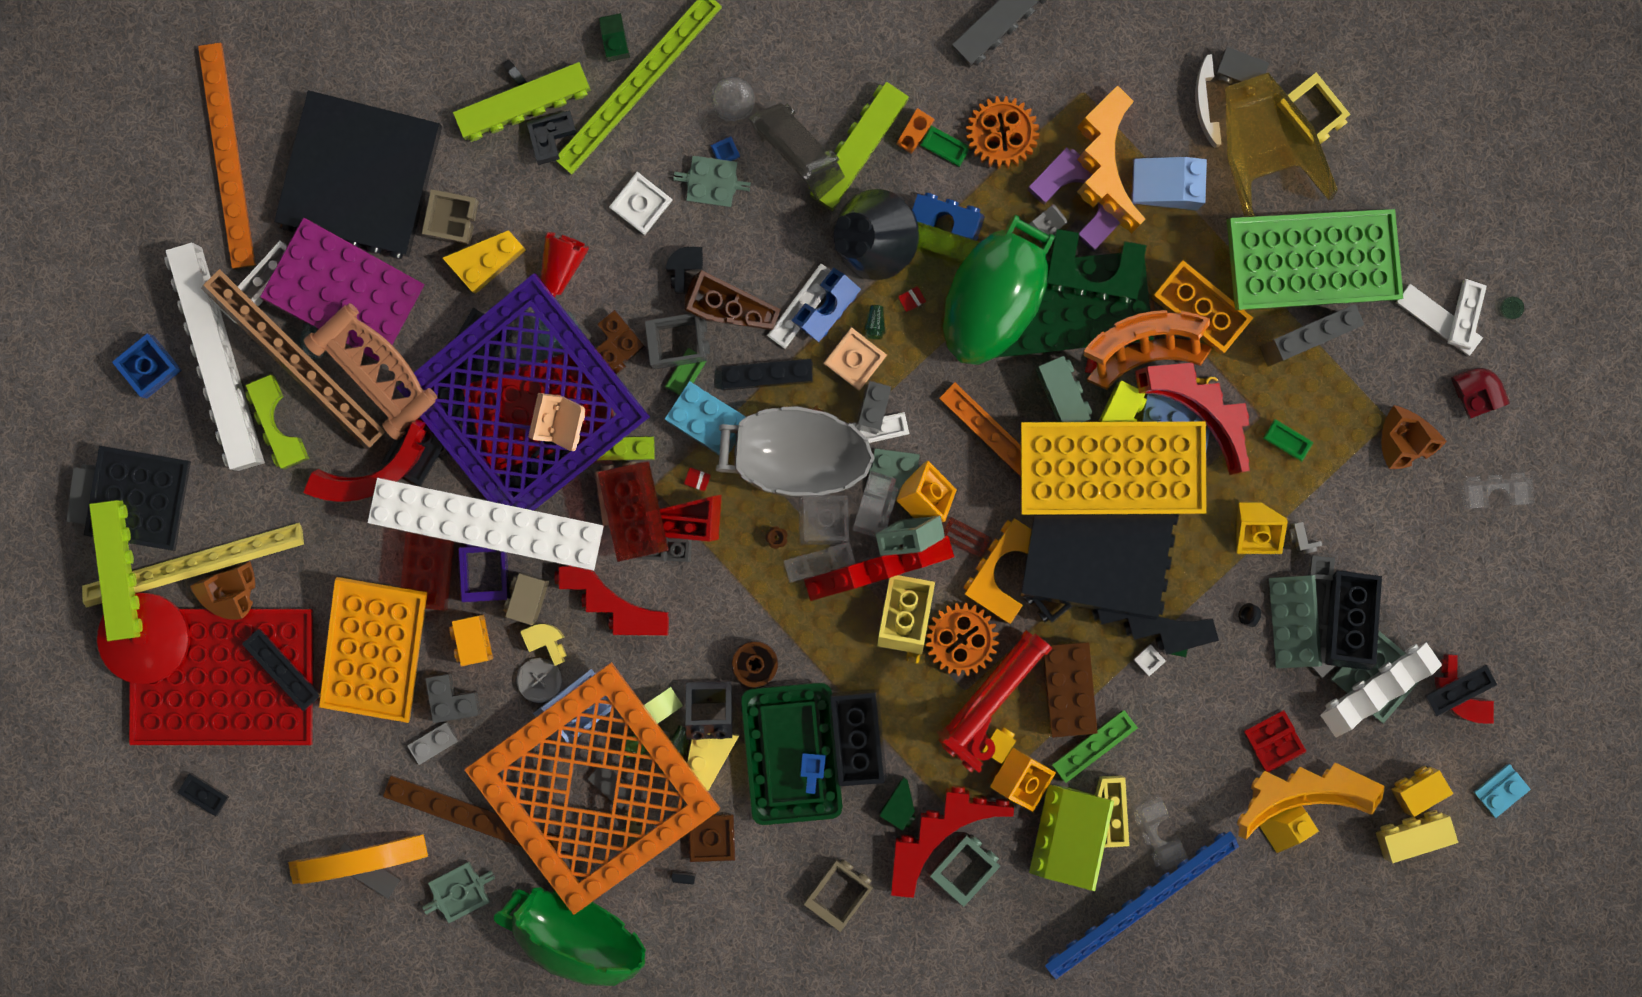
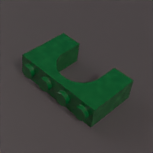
(1064, 274)

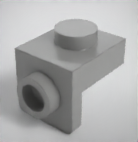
(1049, 220)
(1298, 535)

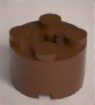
(766, 657)

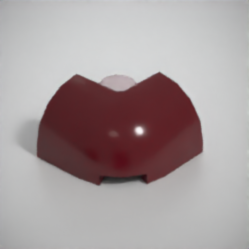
(1480, 391)

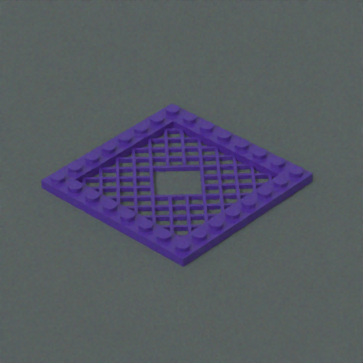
(535, 295)

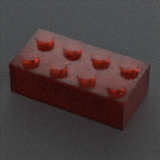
(633, 511)
(428, 568)

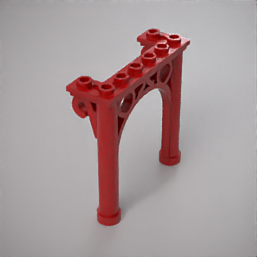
(967, 730)

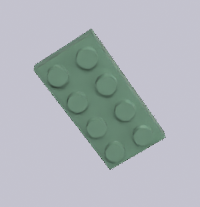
(1295, 621)

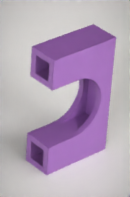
(1064, 171)

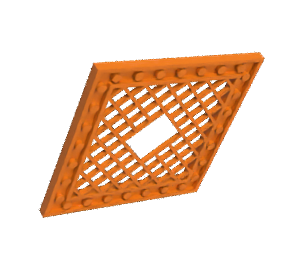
(549, 861)

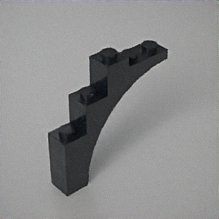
(1172, 634)

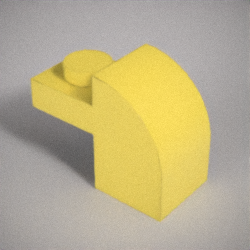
(542, 635)

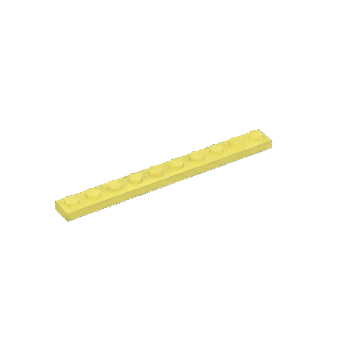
(206, 561)

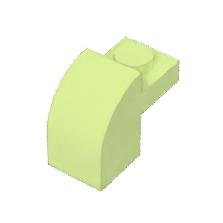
(663, 705)

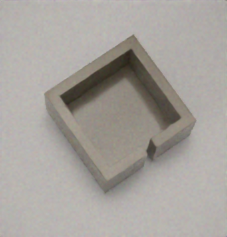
(450, 217)
(526, 598)

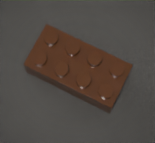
(1070, 690)

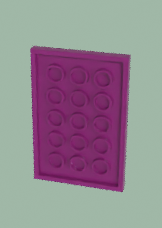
(326, 272)

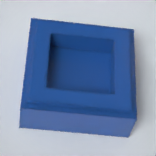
(725, 150)

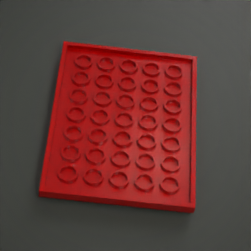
(223, 691)

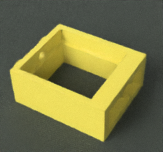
(1315, 80)

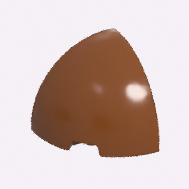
(1408, 438)
(227, 591)

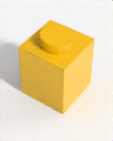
(1003, 743)

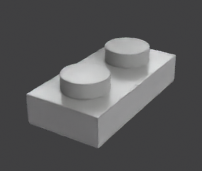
(432, 743)

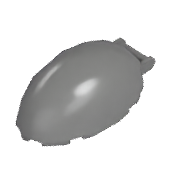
(796, 452)

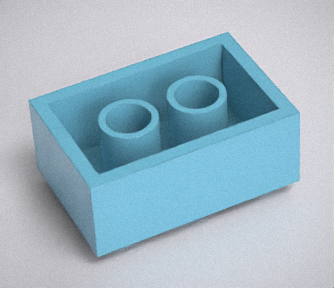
(700, 415)

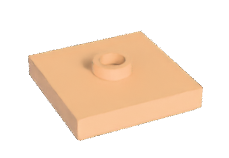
(855, 359)

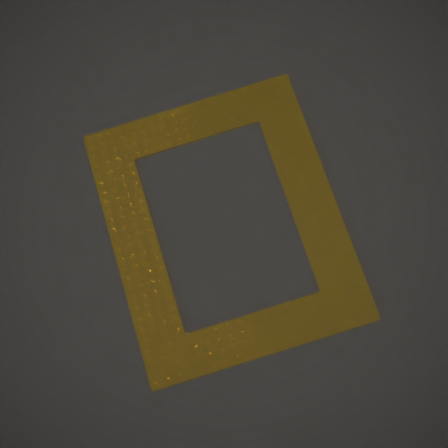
(844, 628)

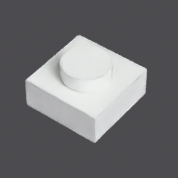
(1149, 660)

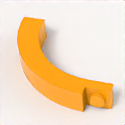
(358, 860)

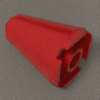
(560, 261)

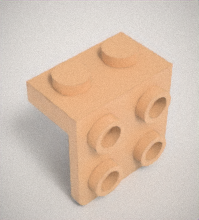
(557, 421)

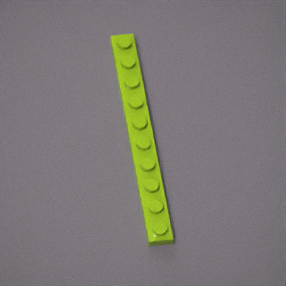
(637, 84)

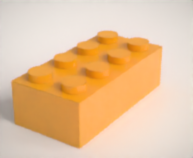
(1192, 293)

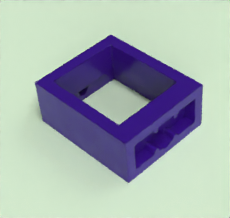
(464, 576)

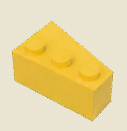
(485, 260)

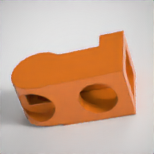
(915, 131)

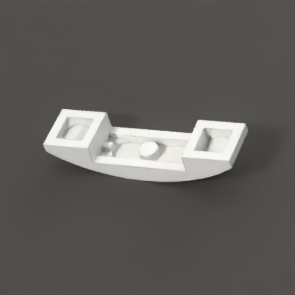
(1211, 130)

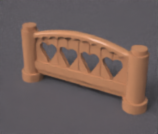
(333, 339)

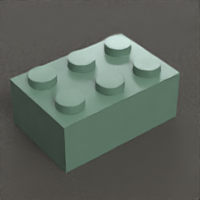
(1063, 391)

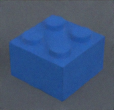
(147, 366)

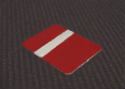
(912, 299)
(697, 479)

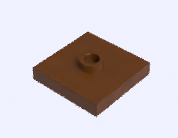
(713, 840)

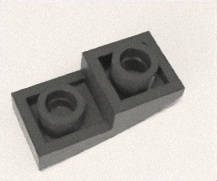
(678, 551)

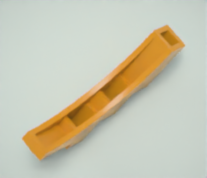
(1099, 159)
(1303, 788)

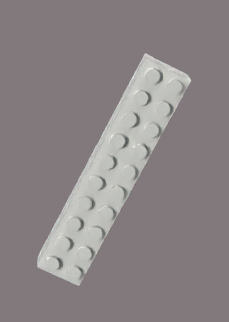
(215, 358)
(485, 524)

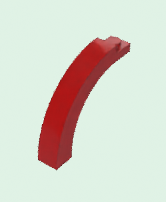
(346, 489)

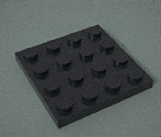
(149, 487)

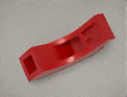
(1472, 710)

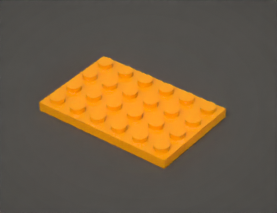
(372, 649)

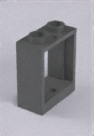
(654, 343)

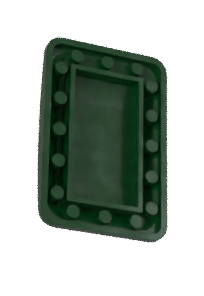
(777, 731)

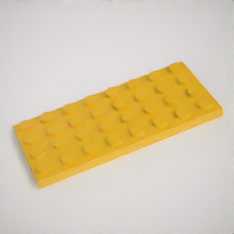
(1113, 467)

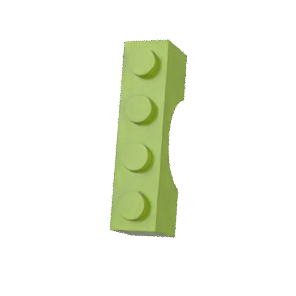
(265, 396)

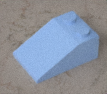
(1169, 182)
(585, 722)

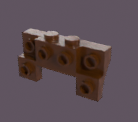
(621, 342)

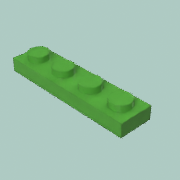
(1094, 746)

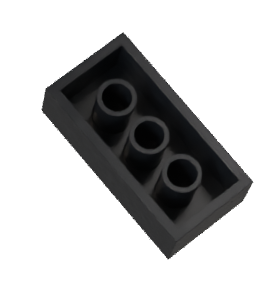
(1353, 620)
(858, 737)

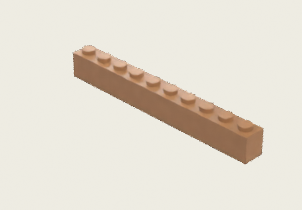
(292, 359)

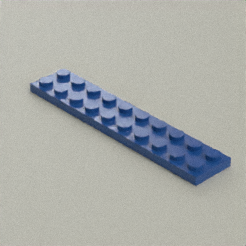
(1149, 899)

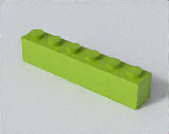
(522, 101)
(864, 138)
(115, 570)

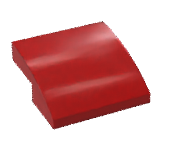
(1275, 741)

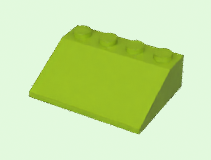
(1071, 837)

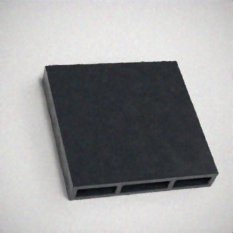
(359, 173)
(1101, 561)

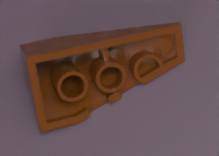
(722, 302)

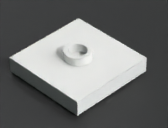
(640, 203)

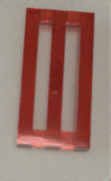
(948, 528)

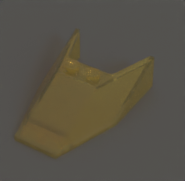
(1270, 135)

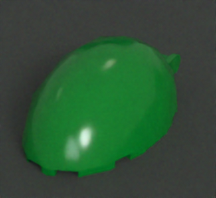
(996, 293)
(578, 947)

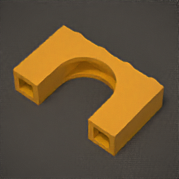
(983, 586)

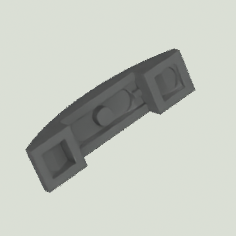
(1323, 570)

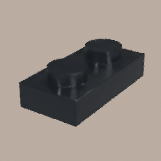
(203, 794)

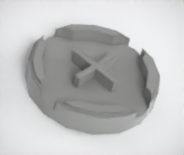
(539, 680)

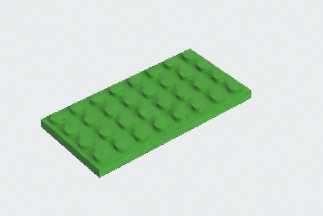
(1314, 259)

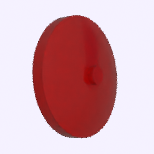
(157, 650)

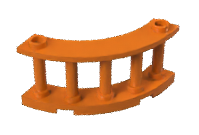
(1140, 326)

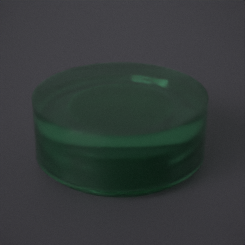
(1512, 308)

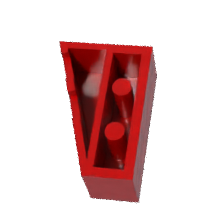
(693, 519)

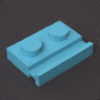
(1502, 790)

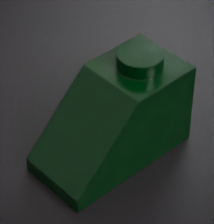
(614, 37)
(899, 807)

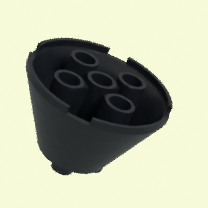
(876, 234)

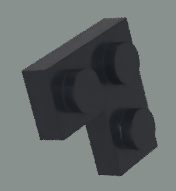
(545, 132)

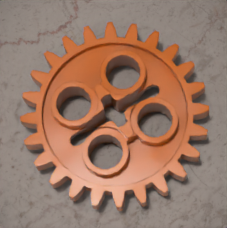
(982, 135)
(975, 655)

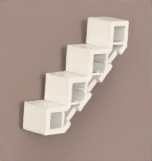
(1381, 688)

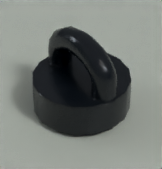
(1249, 614)

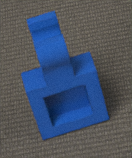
(812, 768)

